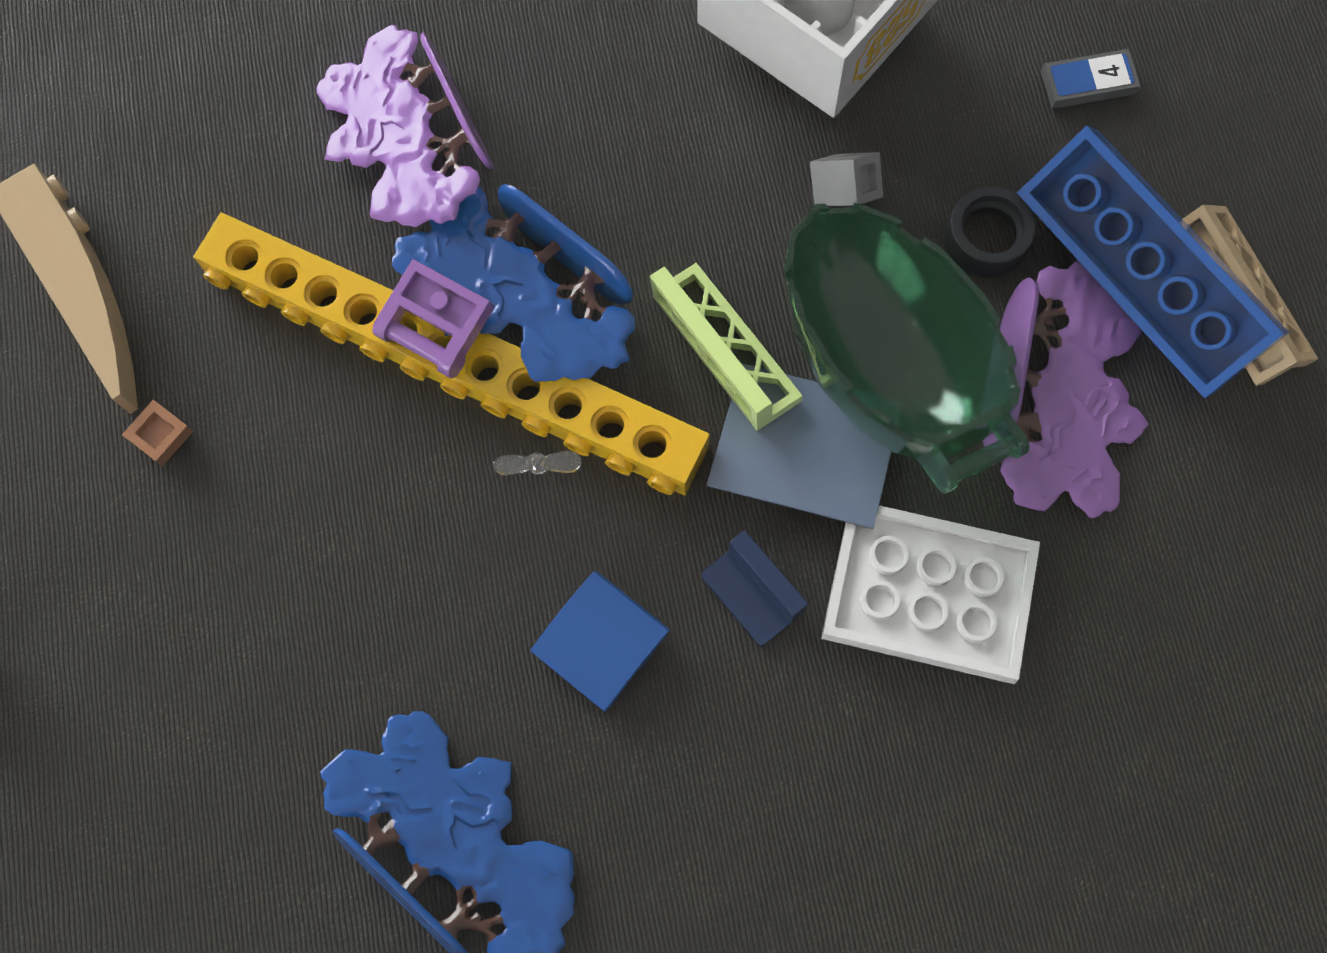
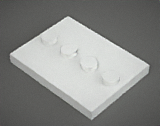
(934, 593)

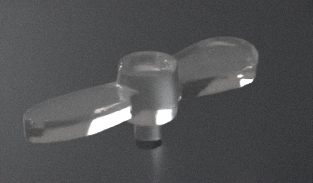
(538, 463)

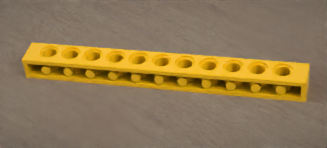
(235, 244)

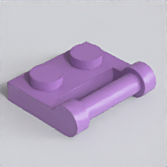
(439, 304)

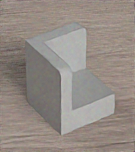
(847, 179)

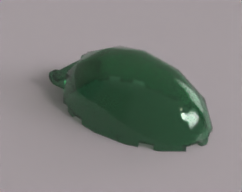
(902, 341)

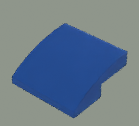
(600, 640)

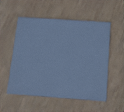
(803, 458)

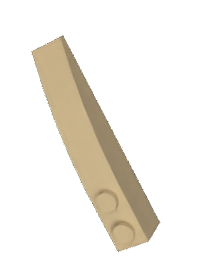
(71, 275)

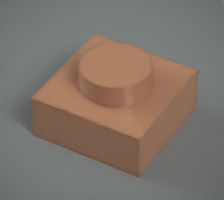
(157, 433)

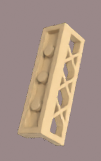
(1225, 239)

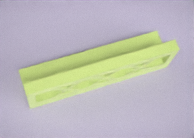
(717, 350)

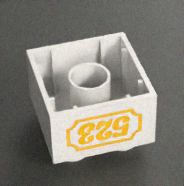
(815, 45)

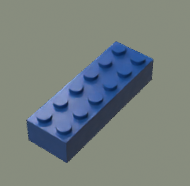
(1151, 262)

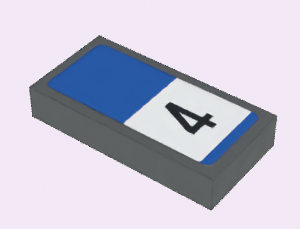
(1090, 78)

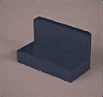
(754, 590)

